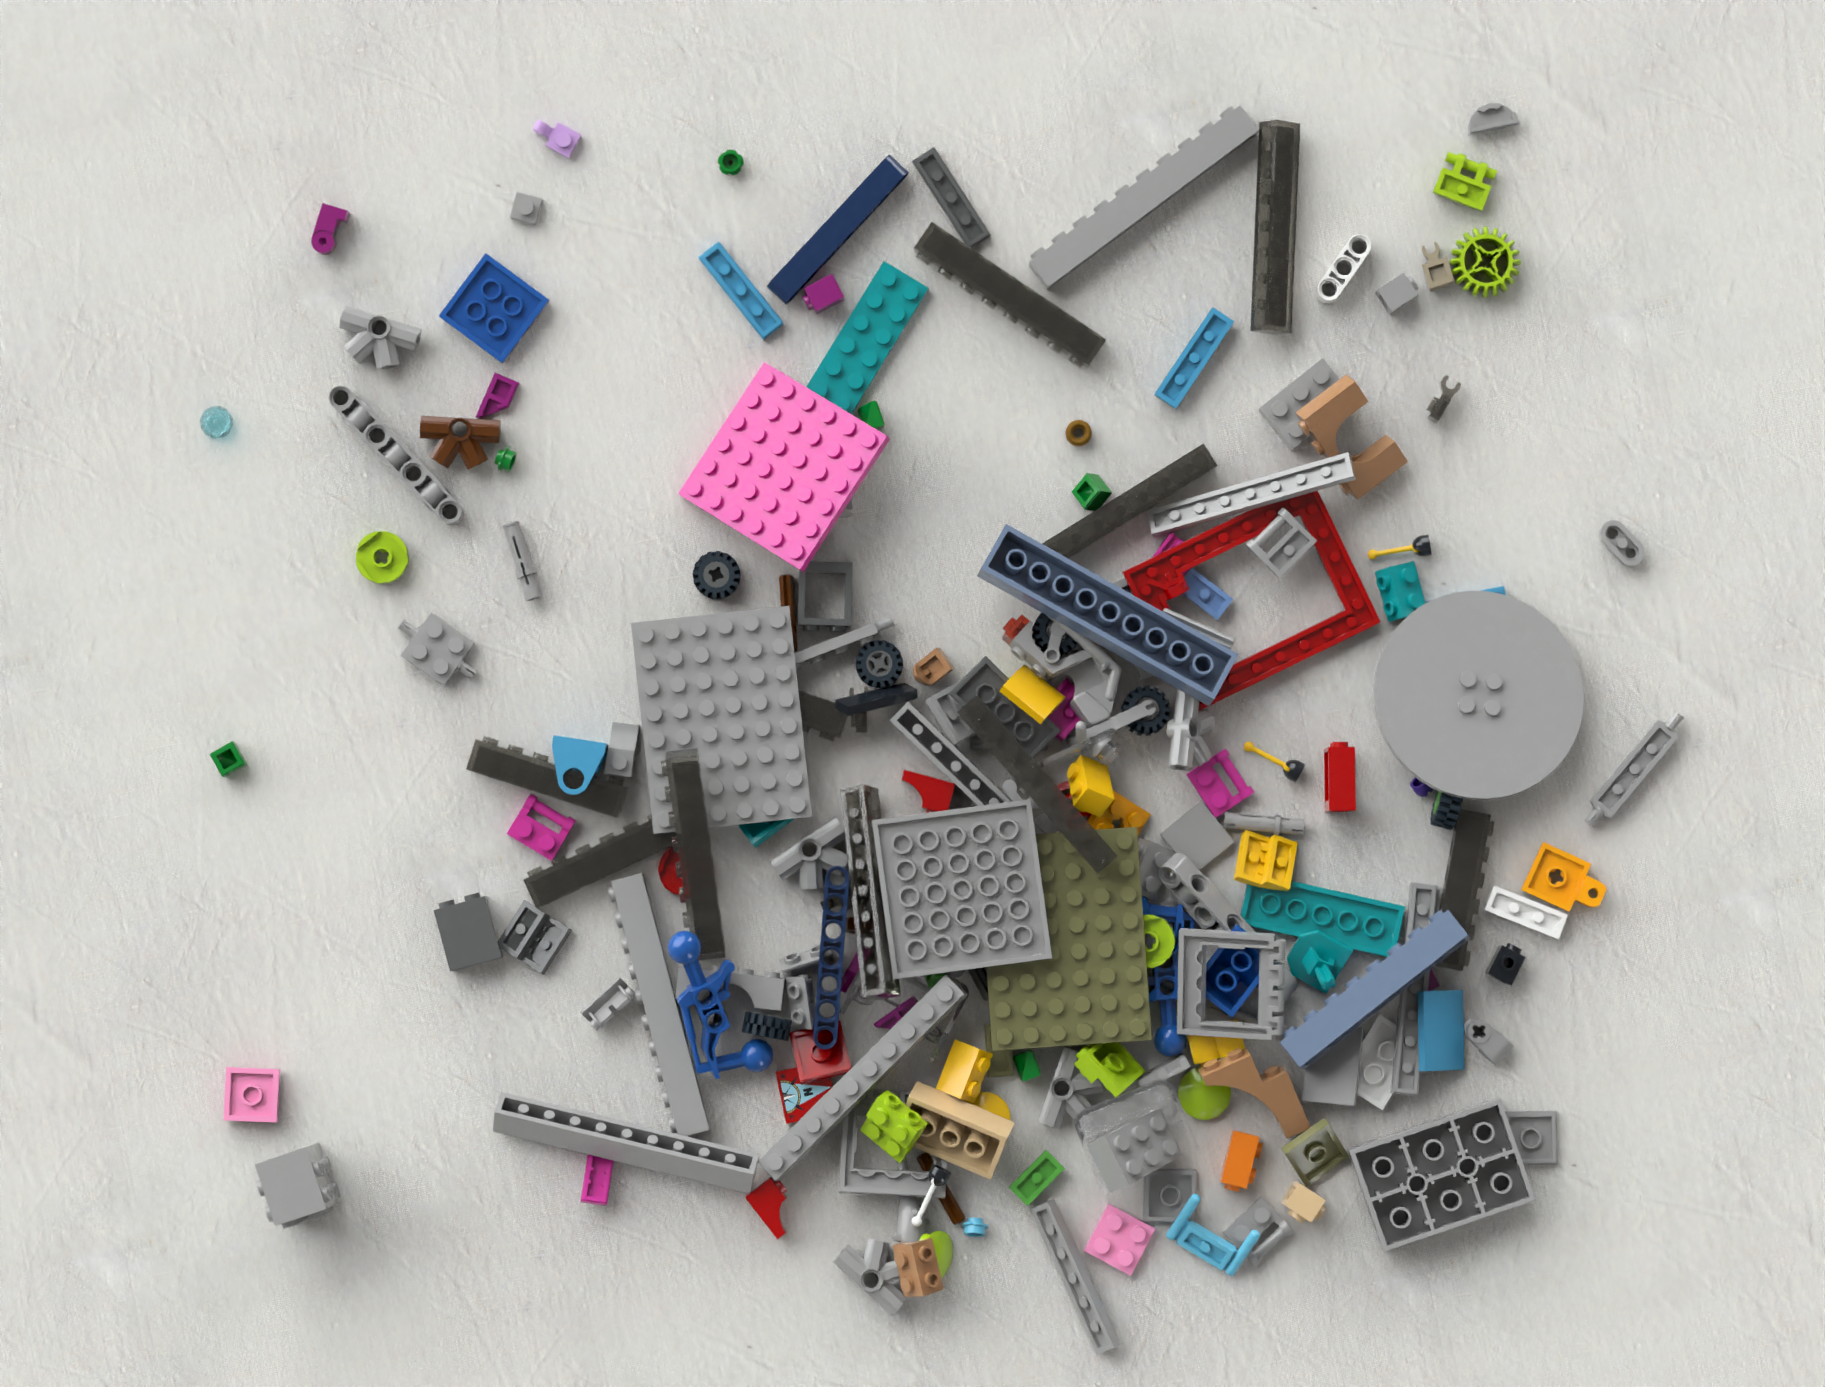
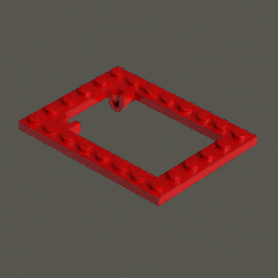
(1154, 576)

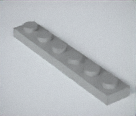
(1075, 1276)

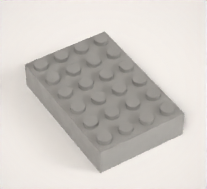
(1441, 1174)

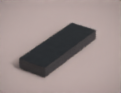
(876, 699)

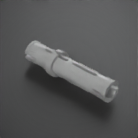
(522, 561)
(1264, 823)

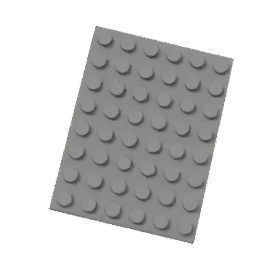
(734, 696)

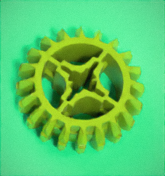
(1492, 271)

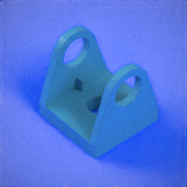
(580, 755)

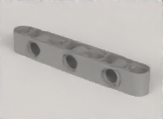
(396, 455)
(1206, 903)

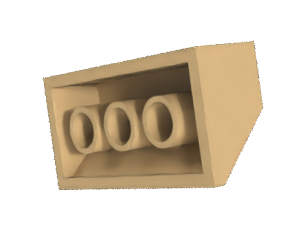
(959, 1130)

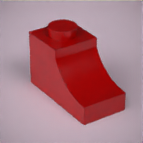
(934, 792)
(767, 1202)

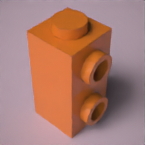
(1239, 1159)

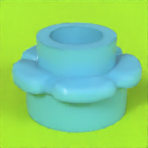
(974, 1227)

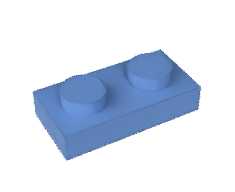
(1206, 594)

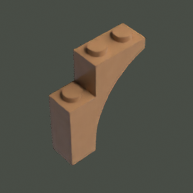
(1271, 1087)

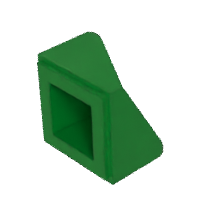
(871, 415)
(1091, 492)
(228, 759)
(1026, 1065)

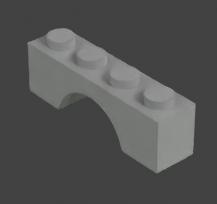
(764, 990)

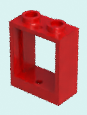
(1339, 778)

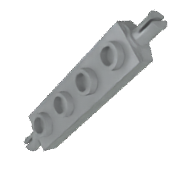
(841, 643)
(1634, 768)

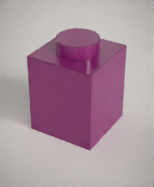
(822, 294)

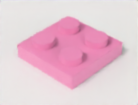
(251, 1094)
(1119, 1239)

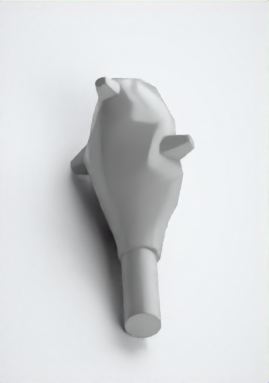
(907, 1209)

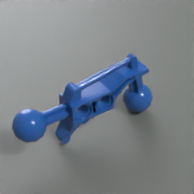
(1166, 1038)
(755, 1055)

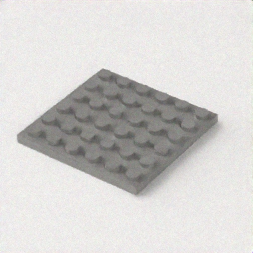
(962, 889)

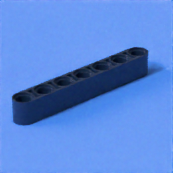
(837, 229)
(833, 970)

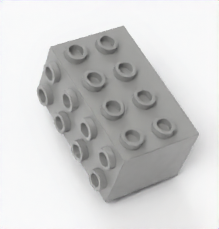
(297, 1186)

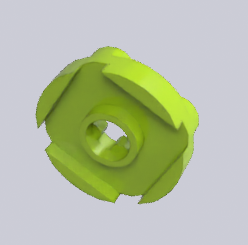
(383, 542)
(1165, 940)

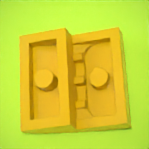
(1032, 694)
(1265, 861)

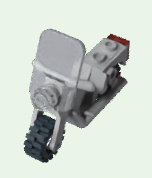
(1096, 685)

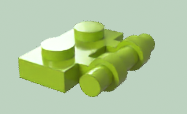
(1461, 188)

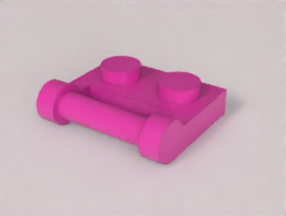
(1212, 788)
(536, 834)

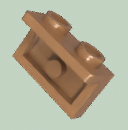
(917, 1268)

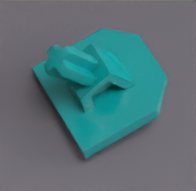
(1318, 959)

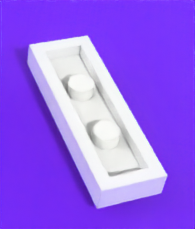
(1525, 912)

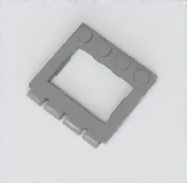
(1192, 983)
(880, 1181)

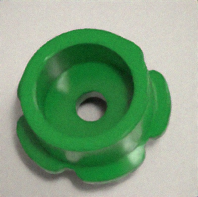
(732, 169)
(505, 459)

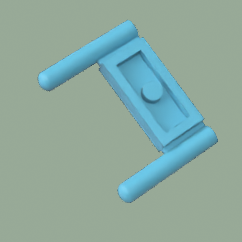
(1207, 1244)

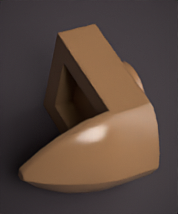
(932, 668)

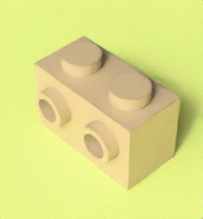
(1303, 1203)

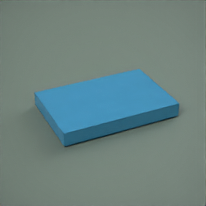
(1440, 1030)

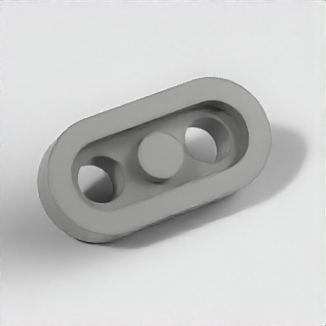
(1622, 542)

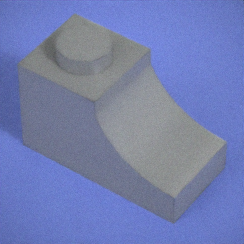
(622, 750)

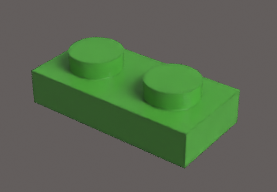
(1036, 1177)

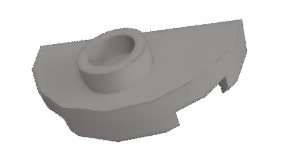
(1490, 118)

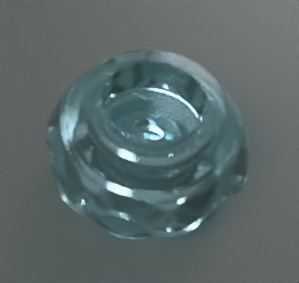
(224, 424)

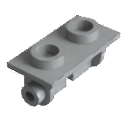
(796, 963)
(611, 999)
(801, 1008)

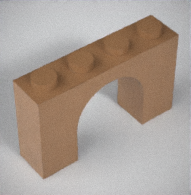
(1322, 420)

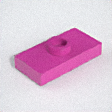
(597, 1180)

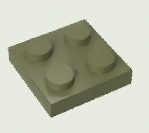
(1315, 1152)

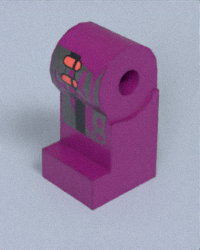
(326, 228)

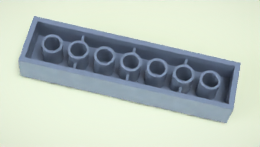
(1375, 989)

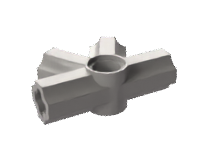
(382, 345)
(1185, 733)
(811, 866)
(1074, 1100)
(874, 1261)

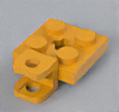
(1123, 809)
(1574, 883)

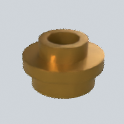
(1078, 424)

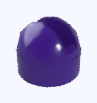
(1420, 788)

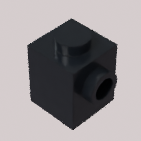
(1506, 963)

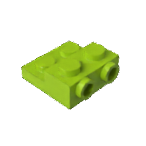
(1110, 1065)
(893, 1126)

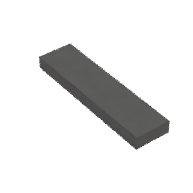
(951, 198)

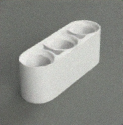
(1346, 256)

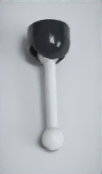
(937, 1176)

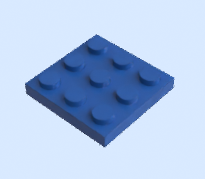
(494, 308)

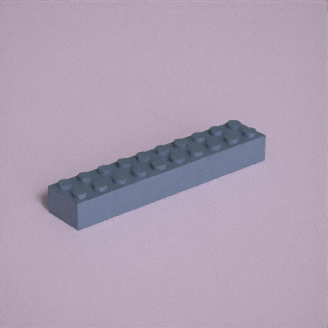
(1107, 615)

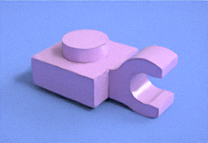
(560, 139)

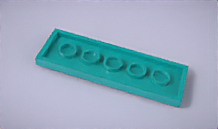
(867, 337)
(1348, 918)

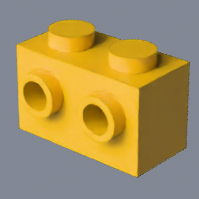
(1090, 786)
(964, 1071)

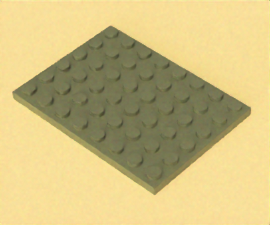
(1098, 967)

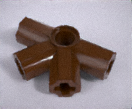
(467, 446)

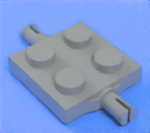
(437, 649)

